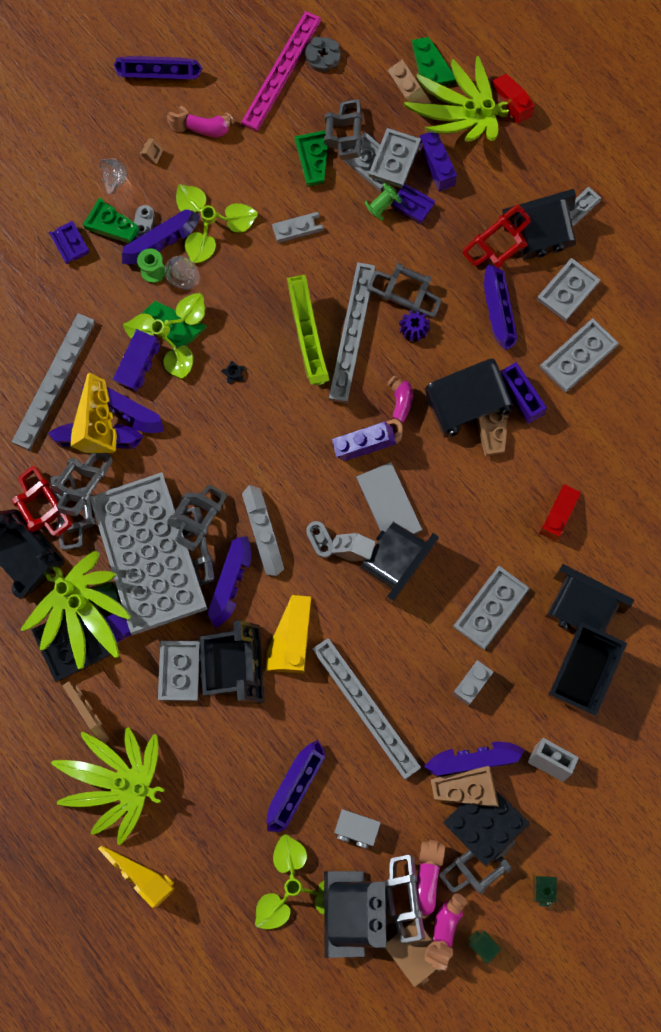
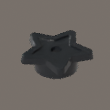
(233, 367)

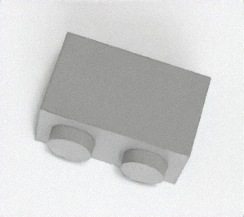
(353, 547)
(472, 683)
(553, 759)
(357, 828)

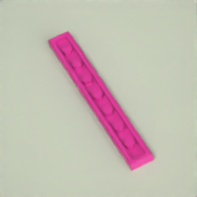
(281, 71)

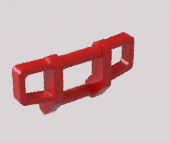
(490, 252)
(30, 494)

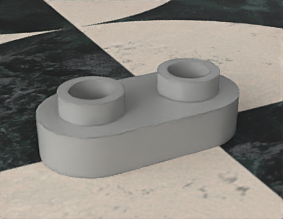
(144, 221)
(319, 540)

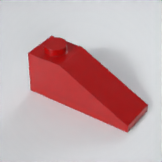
(517, 99)
(560, 512)

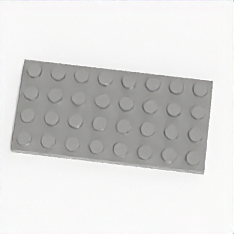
(150, 566)

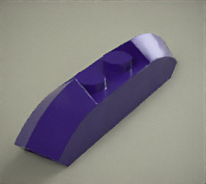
(157, 67)
(161, 236)
(499, 307)
(143, 418)
(126, 436)
(221, 604)
(447, 763)
(294, 786)

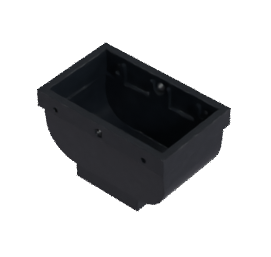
(587, 669)

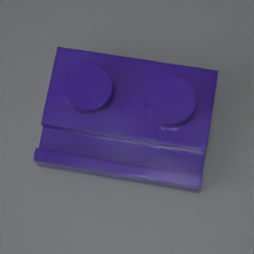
(413, 204)
(69, 242)

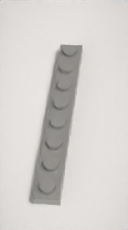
(351, 334)
(53, 382)
(366, 708)

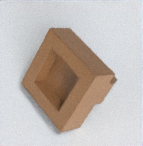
(151, 151)

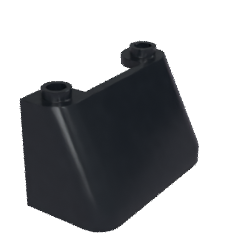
(468, 396)
(25, 554)

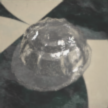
(113, 174)
(181, 272)

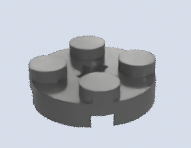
(319, 45)

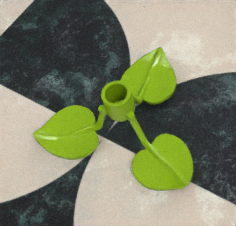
(199, 246)
(179, 360)
(270, 909)

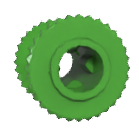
(383, 201)
(151, 265)

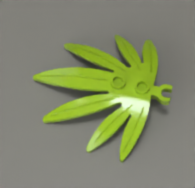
(476, 111)
(75, 597)
(126, 785)

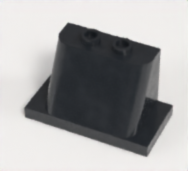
(549, 225)
(396, 558)
(585, 601)
(233, 663)
(352, 914)

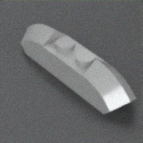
(262, 530)

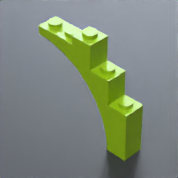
(306, 330)

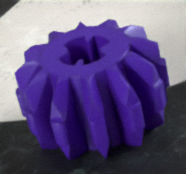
(414, 319)

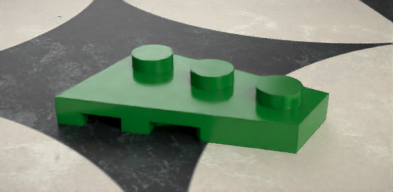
(431, 63)
(312, 156)
(108, 222)
(180, 333)

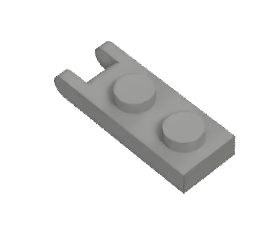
(296, 227)

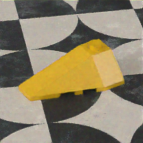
(93, 425)
(289, 642)
(149, 884)

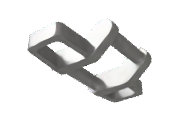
(341, 121)
(414, 306)
(85, 470)
(88, 522)
(184, 522)
(205, 559)
(478, 886)
(415, 914)

